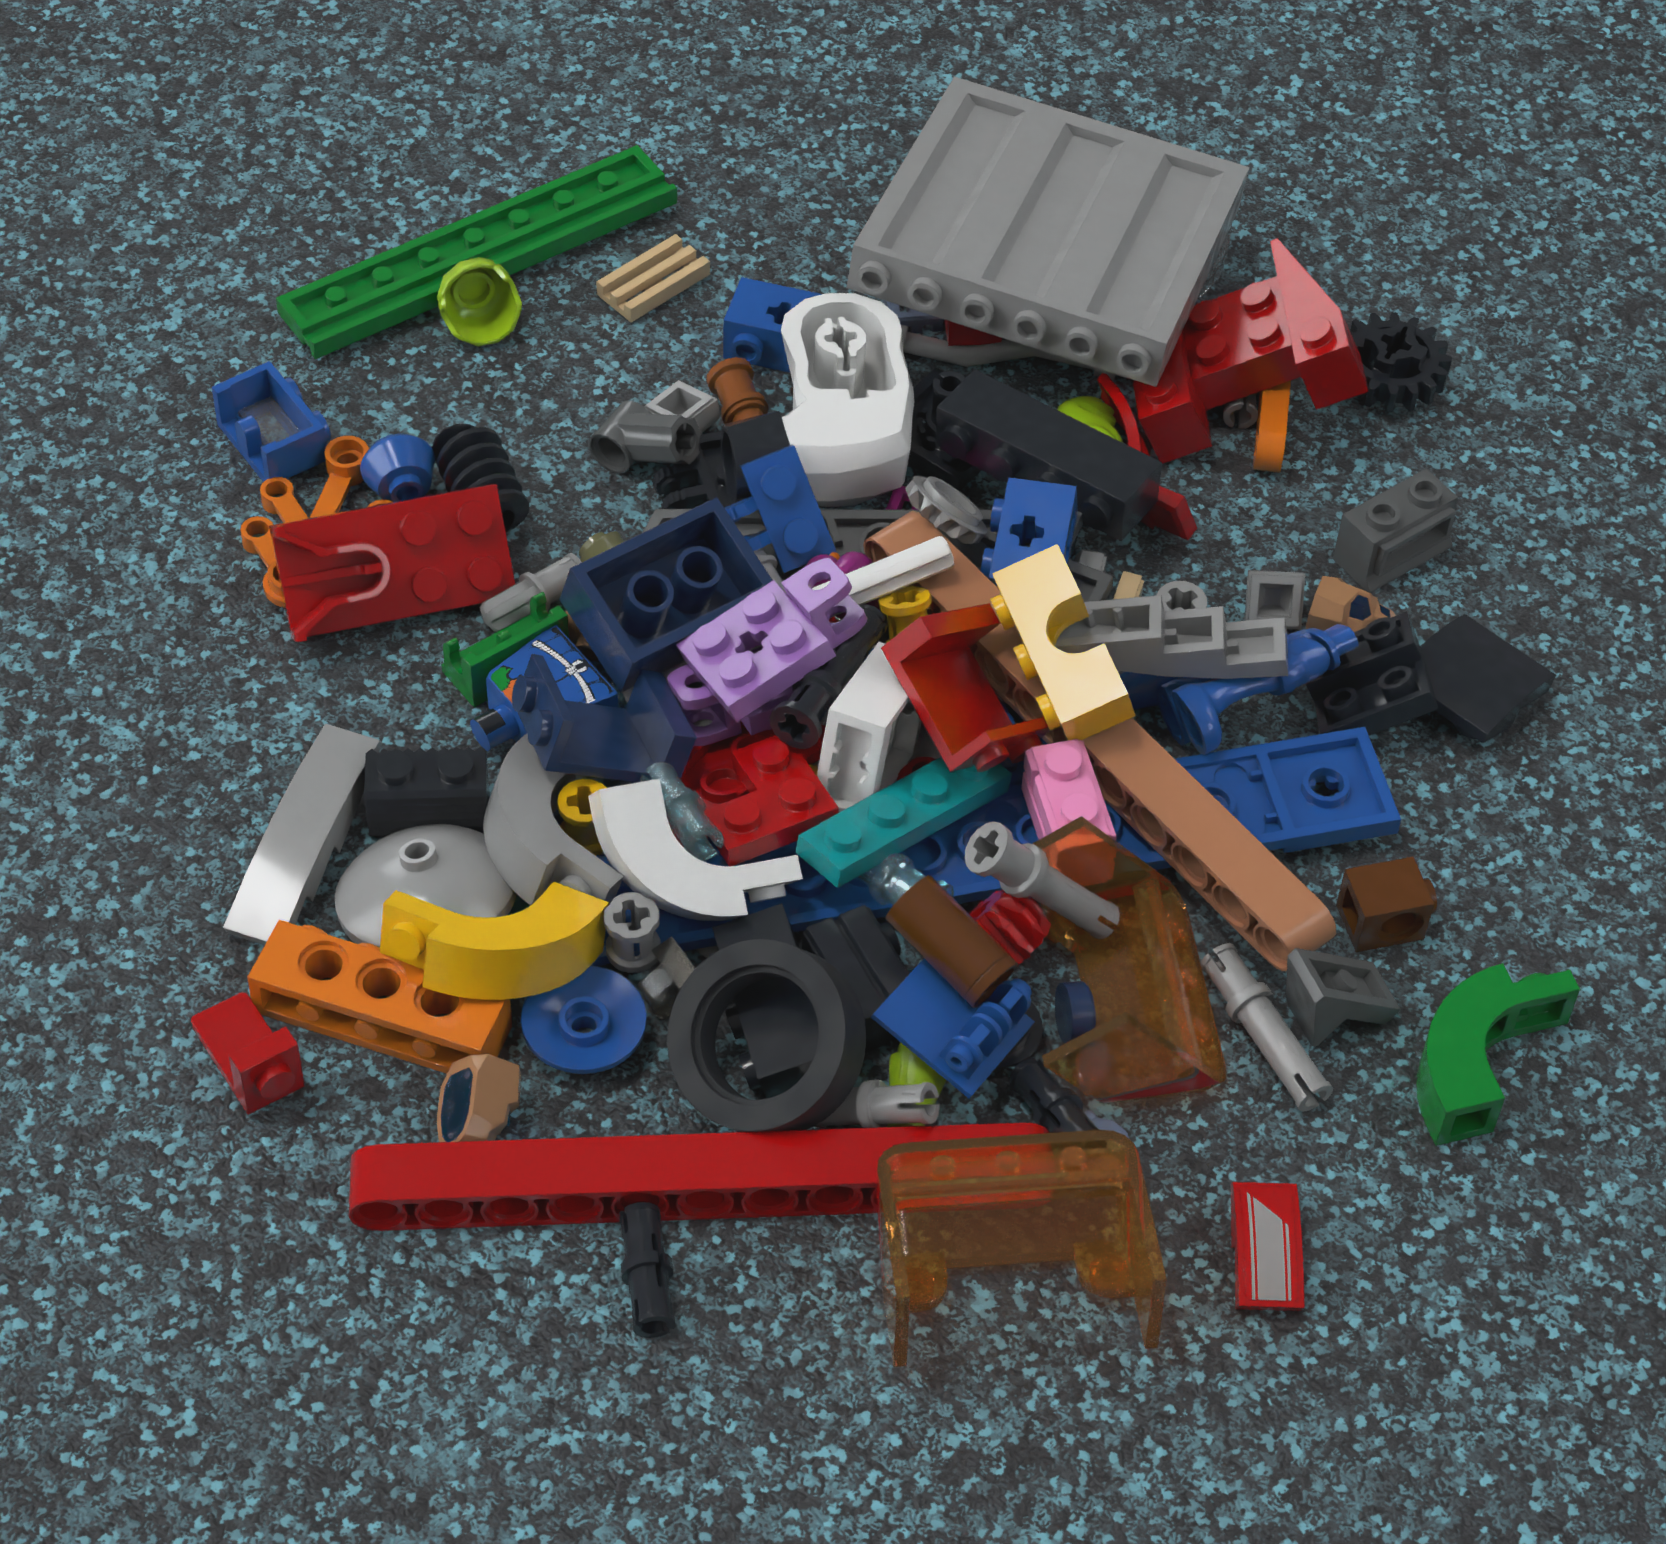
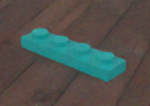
(897, 818)

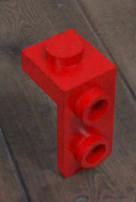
(252, 1058)

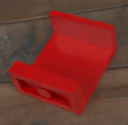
(954, 694)

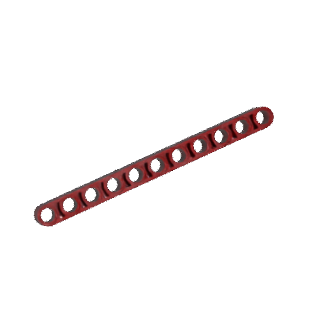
(599, 1176)

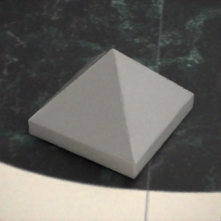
(1275, 596)

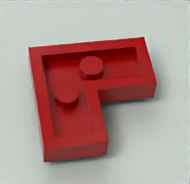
(780, 803)

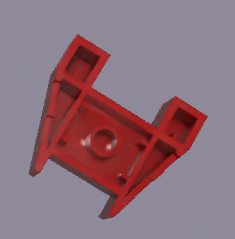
(1246, 346)

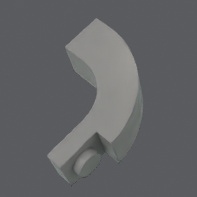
(528, 841)

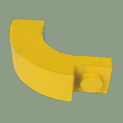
(497, 955)

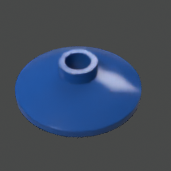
(594, 1001)

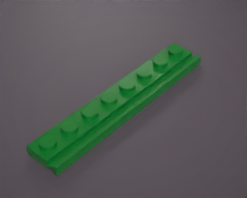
(511, 233)

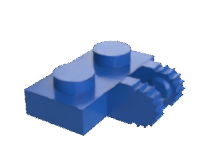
(785, 507)

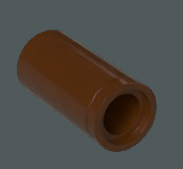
(951, 940)

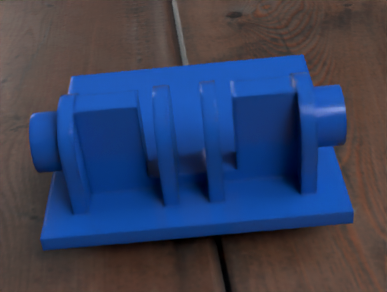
(948, 1032)

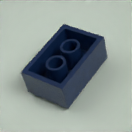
(660, 590)

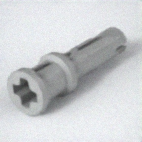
(1026, 872)

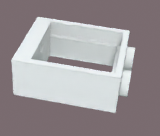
(867, 733)

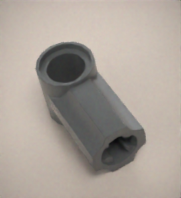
(639, 436)

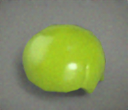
(479, 302)

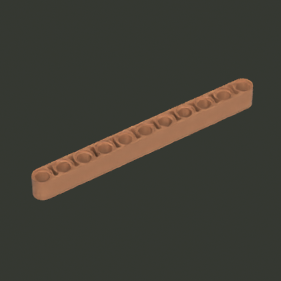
(1141, 781)

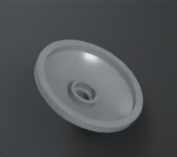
(427, 862)

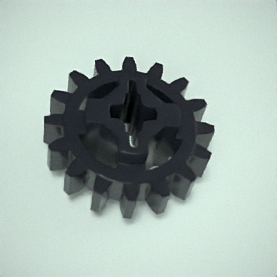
(1400, 361)

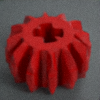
(1013, 923)

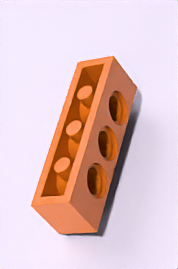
(290, 989)

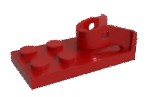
(392, 561)

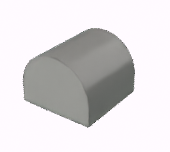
(688, 402)

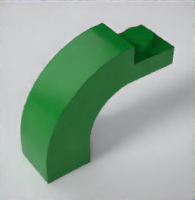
(1453, 1076)

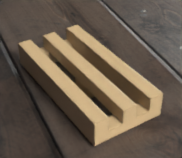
(647, 273)

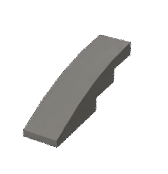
(1179, 641)
(302, 834)

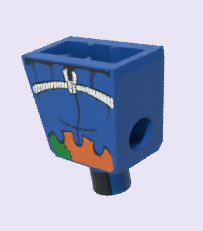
(572, 673)

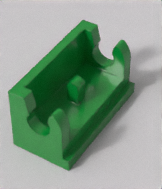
(472, 665)

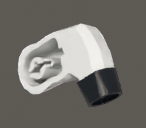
(847, 403)

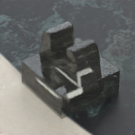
(667, 979)

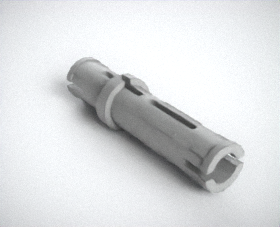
(1252, 1005)

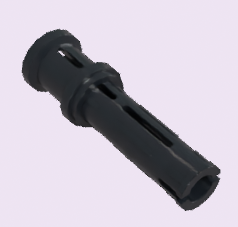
(801, 716)

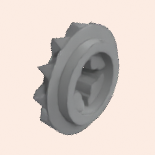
(946, 509)

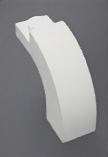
(643, 849)

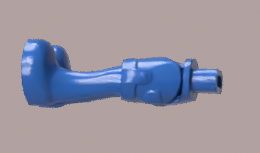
(1194, 704)

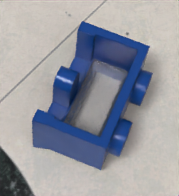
(270, 422)

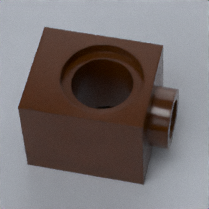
(1386, 904)

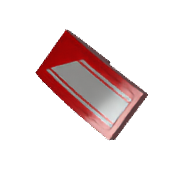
(1267, 1246)

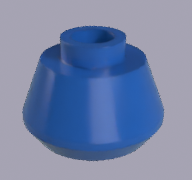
(399, 467)

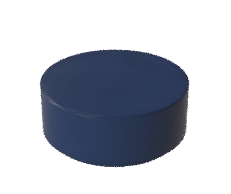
(1074, 1010)

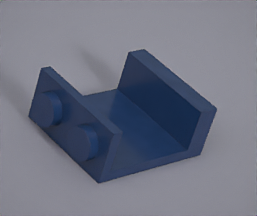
(603, 738)

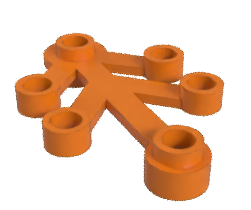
(343, 464)

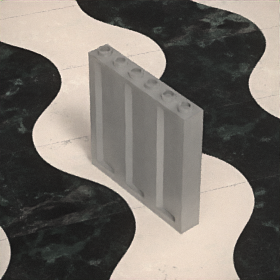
(1049, 230)

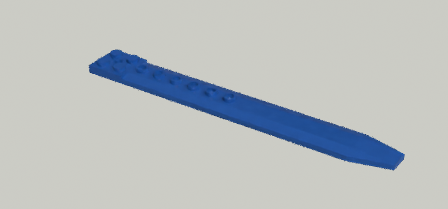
(1260, 785)

